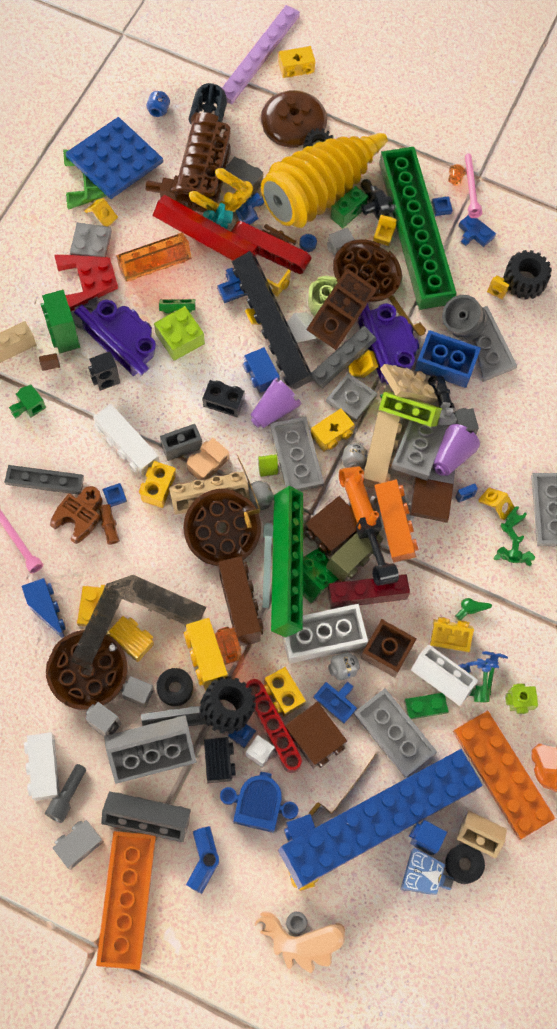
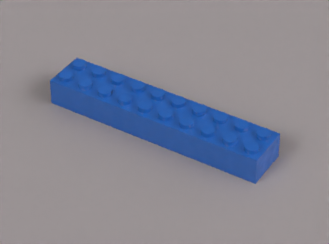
(379, 818)

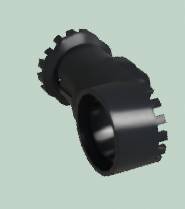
(441, 391)

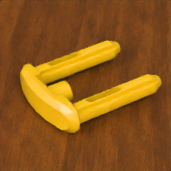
(231, 201)

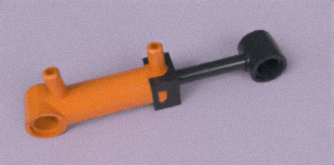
(367, 522)

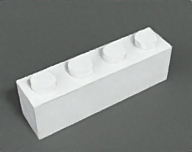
(125, 439)

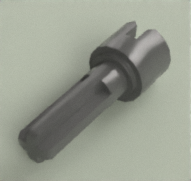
(59, 806)

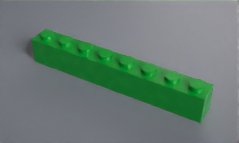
(287, 563)

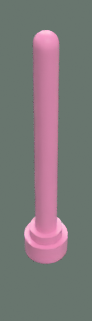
(474, 208)
(33, 563)

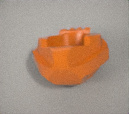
(545, 766)

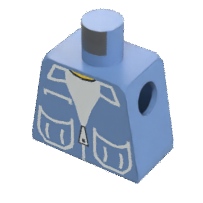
(425, 874)

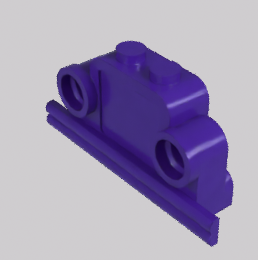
(121, 333)
(394, 337)

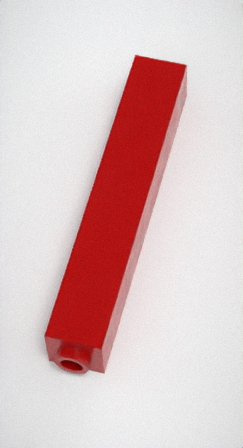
(201, 229)

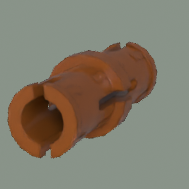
(108, 524)

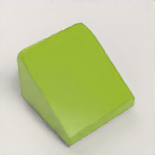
(268, 465)

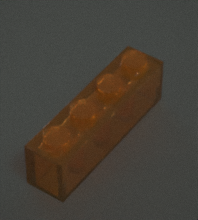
(154, 257)

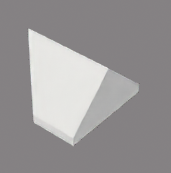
(298, 324)

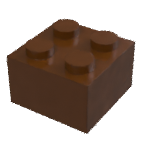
(388, 648)

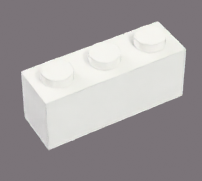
(444, 675)
(42, 766)

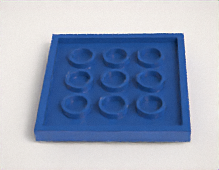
(114, 157)

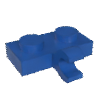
(246, 212)
(475, 230)
(230, 290)
(335, 701)

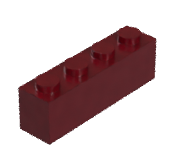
(367, 592)

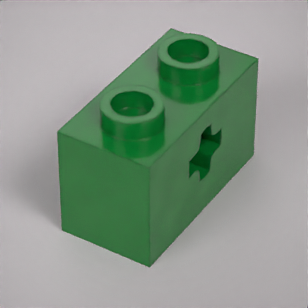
(348, 207)

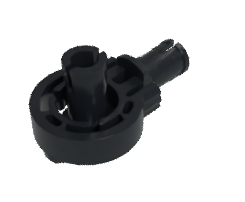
(378, 201)

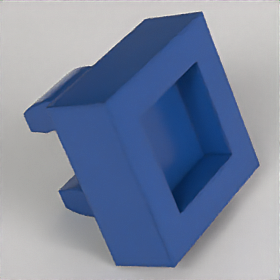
(243, 736)

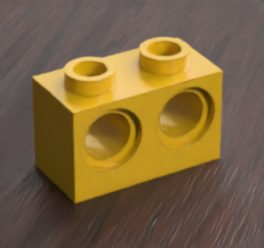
(160, 484)
(288, 690)

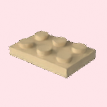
(409, 383)

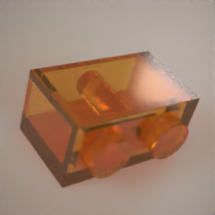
(228, 645)

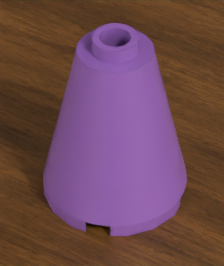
(274, 404)
(455, 449)

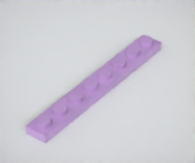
(260, 53)

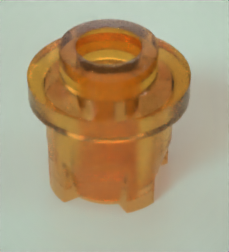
(456, 174)

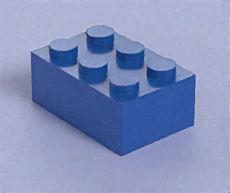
(447, 358)

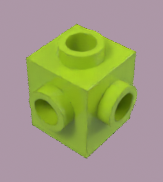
(522, 698)

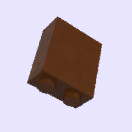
(332, 526)
(316, 735)

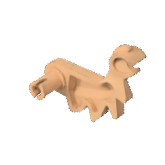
(306, 948)

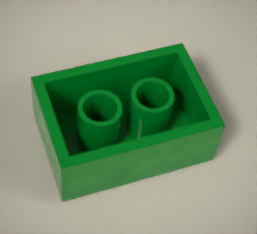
(60, 321)

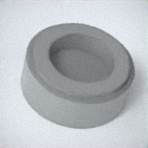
(296, 922)

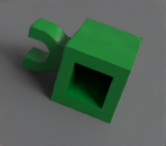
(28, 401)

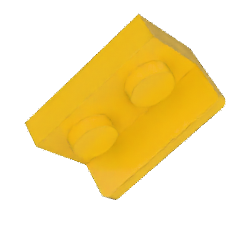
(88, 602)
(451, 635)

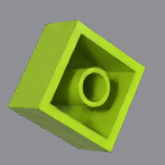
(179, 333)

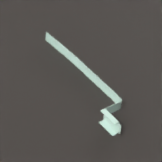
(268, 534)

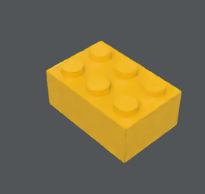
(204, 652)

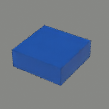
(441, 206)
(466, 493)
(114, 495)

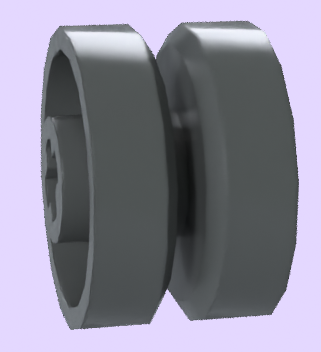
(464, 317)

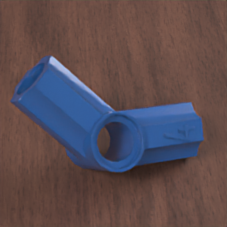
(202, 873)

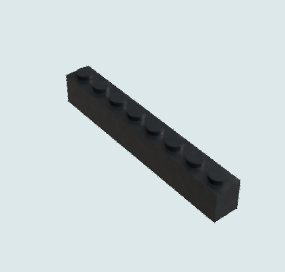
(272, 321)

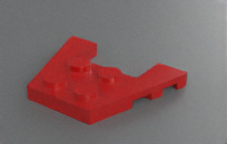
(95, 276)

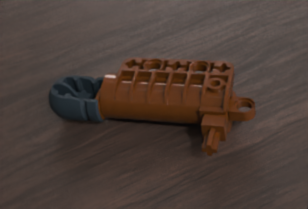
(201, 151)

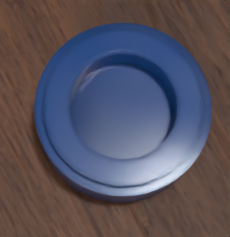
(308, 242)

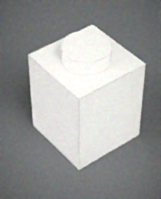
(260, 751)

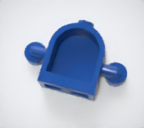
(259, 803)

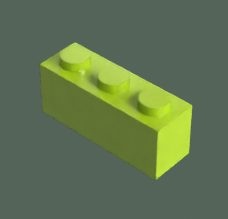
(410, 409)

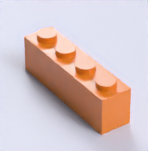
(395, 521)

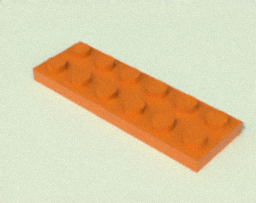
(504, 775)
(126, 901)

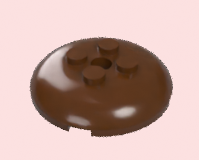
(291, 116)
(371, 264)
(221, 507)
(82, 690)

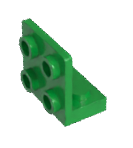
(316, 575)

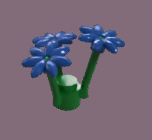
(483, 691)

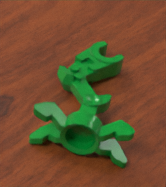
(514, 554)

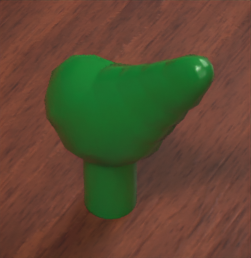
(470, 606)

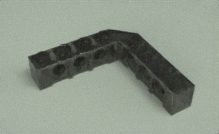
(132, 590)

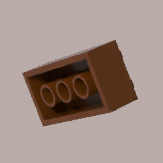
(239, 601)

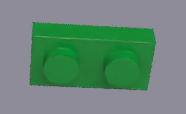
(171, 305)
(426, 706)

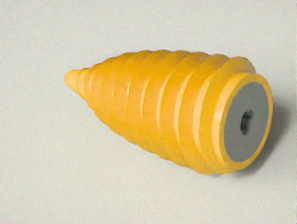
(317, 177)

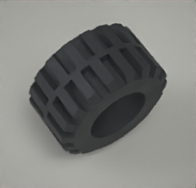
(531, 263)
(221, 717)

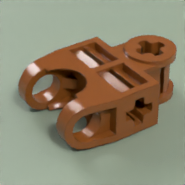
(80, 512)

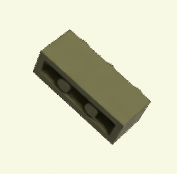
(351, 557)

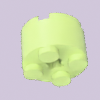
(319, 292)

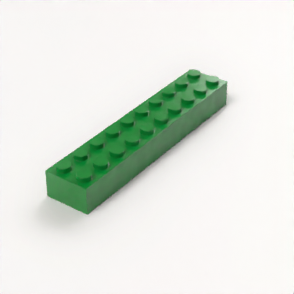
(417, 228)

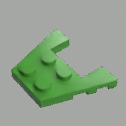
(78, 198)

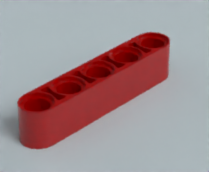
(274, 248)
(278, 734)

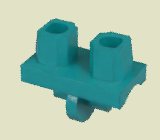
(221, 216)

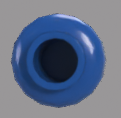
(158, 103)

